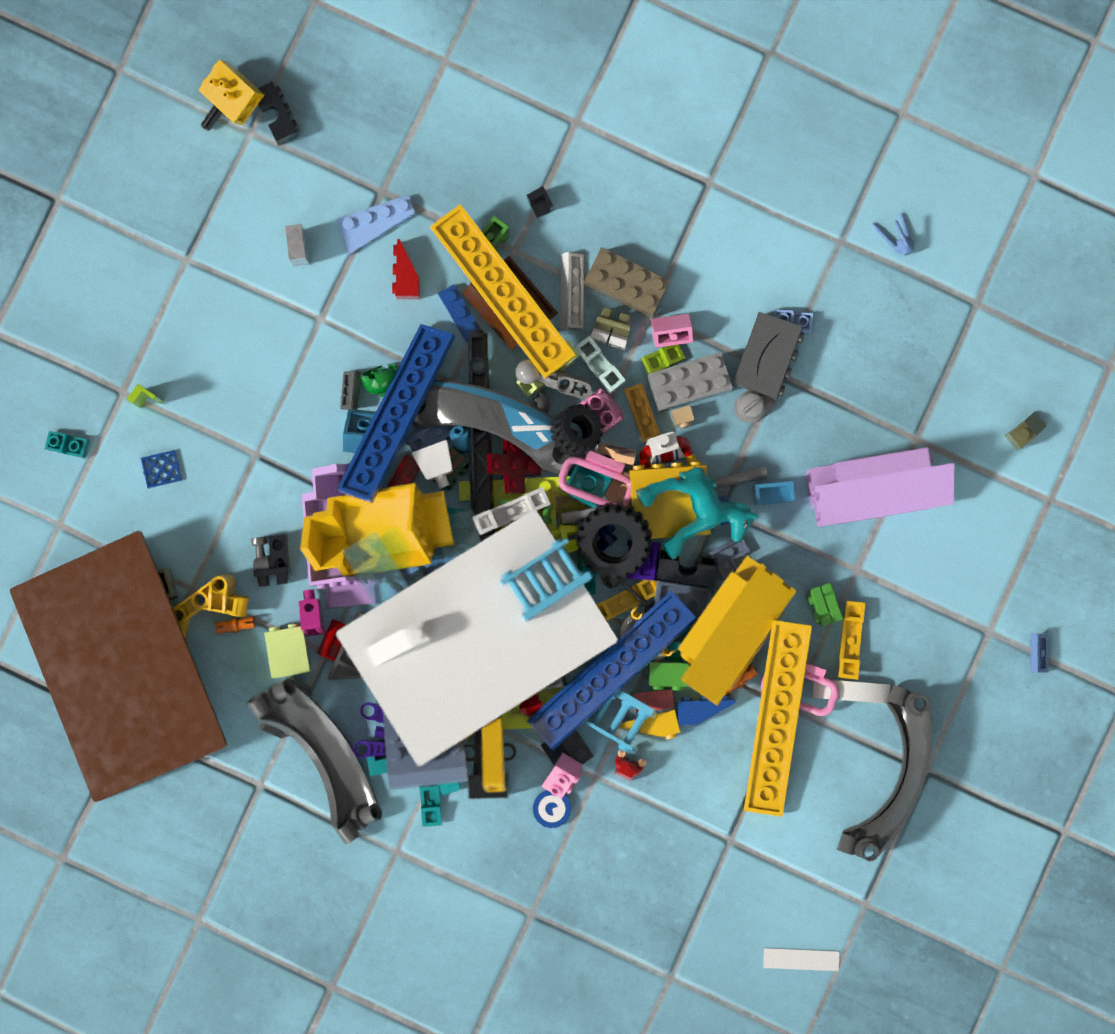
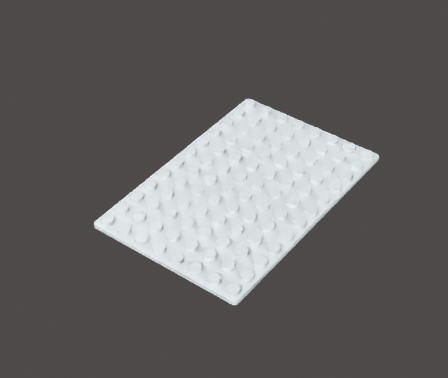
(479, 645)

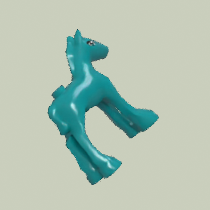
(706, 505)

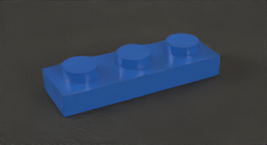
(458, 311)

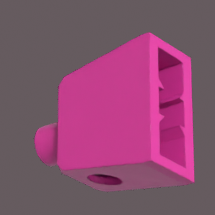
(311, 622)

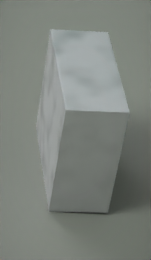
(297, 245)

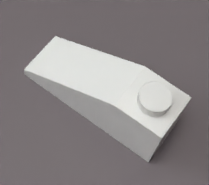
(399, 643)

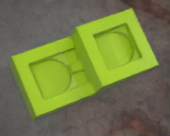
(662, 358)

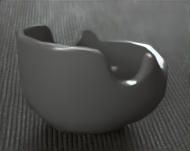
(542, 401)

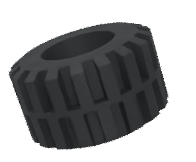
(567, 439)

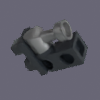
(274, 564)

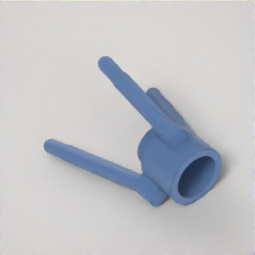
(905, 244)

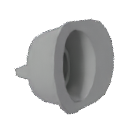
(752, 406)

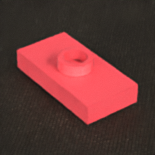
(656, 699)

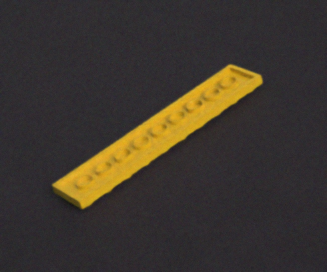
(502, 291)
(777, 718)

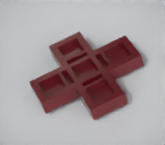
(513, 466)

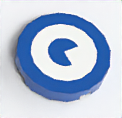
(551, 810)

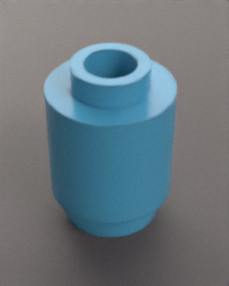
(460, 438)

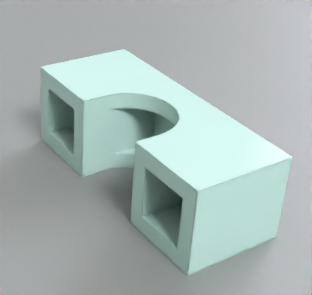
(599, 365)

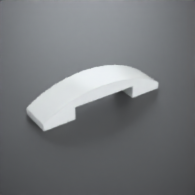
(511, 511)
(854, 691)

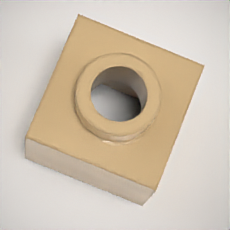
(682, 417)

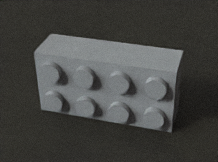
(689, 382)

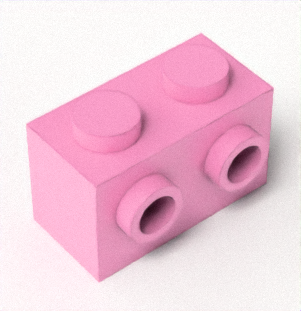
(672, 330)
(562, 775)

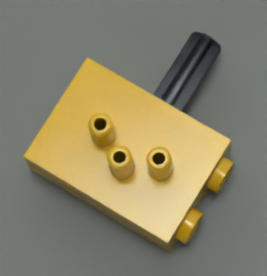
(230, 94)

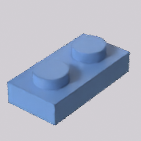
(1039, 653)

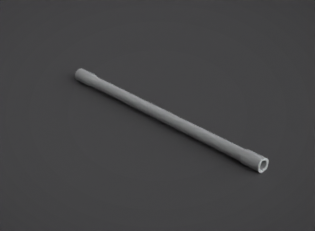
(750, 475)

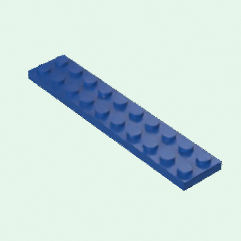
(396, 413)
(611, 670)

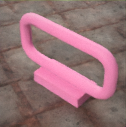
(601, 465)
(817, 674)

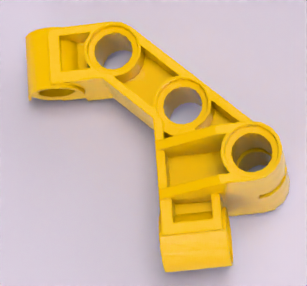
(217, 599)

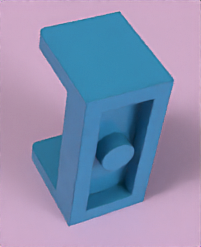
(774, 493)

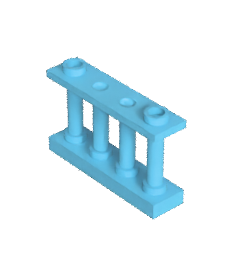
(562, 587)
(627, 703)

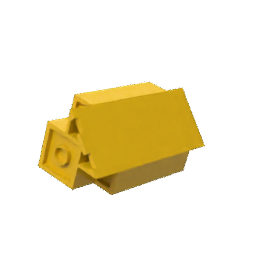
(401, 515)
(733, 629)

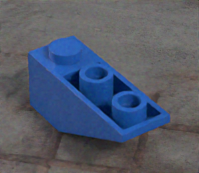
(695, 712)

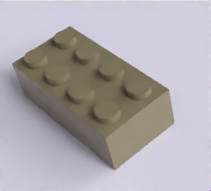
(626, 282)

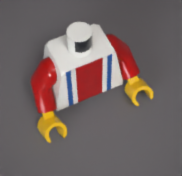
(666, 449)

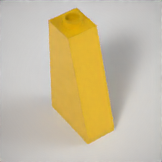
(493, 756)

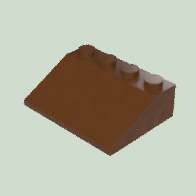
(487, 313)

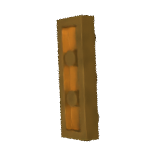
(642, 412)

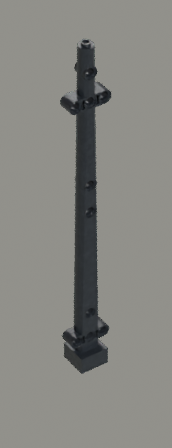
(480, 501)

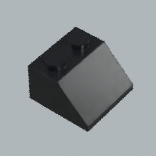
(572, 746)

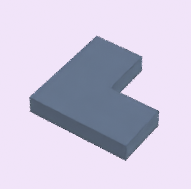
(727, 555)

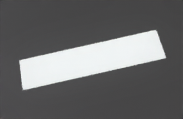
(801, 959)

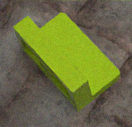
(140, 395)

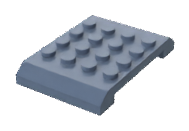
(404, 772)

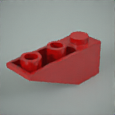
(407, 281)

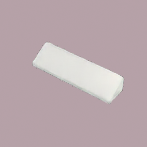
(572, 291)

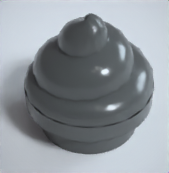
(610, 583)

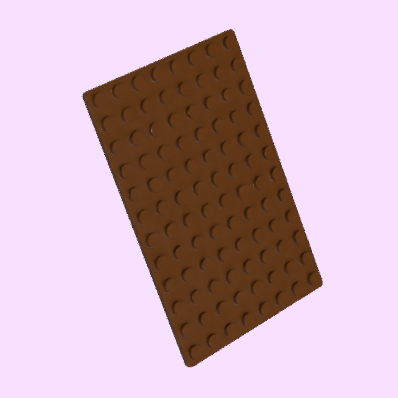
(118, 667)

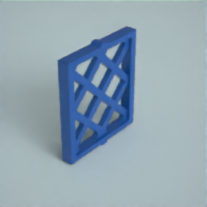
(158, 456)

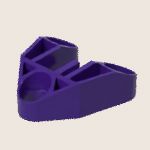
(375, 748)

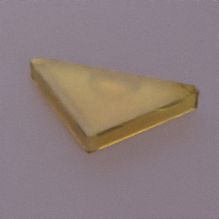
(565, 504)

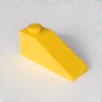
(662, 725)

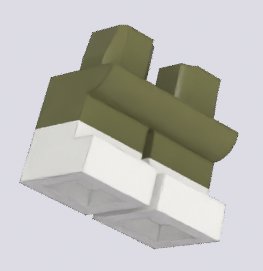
(620, 329)

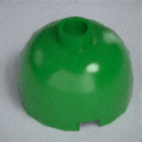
(378, 379)

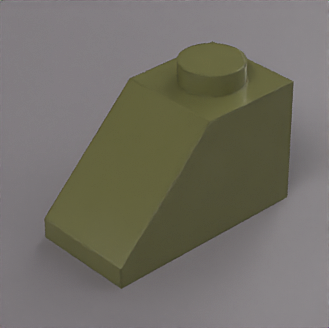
(1025, 431)

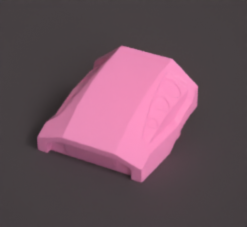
(605, 407)

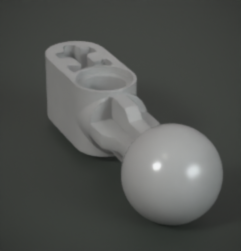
(528, 373)

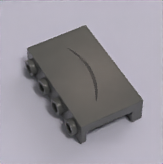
(768, 356)

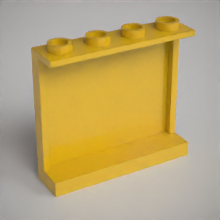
(671, 508)

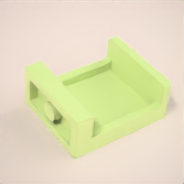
(287, 651)

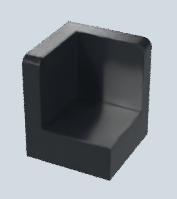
(540, 202)

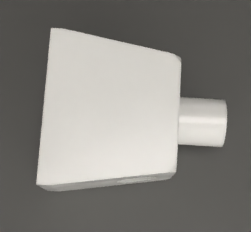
(435, 463)

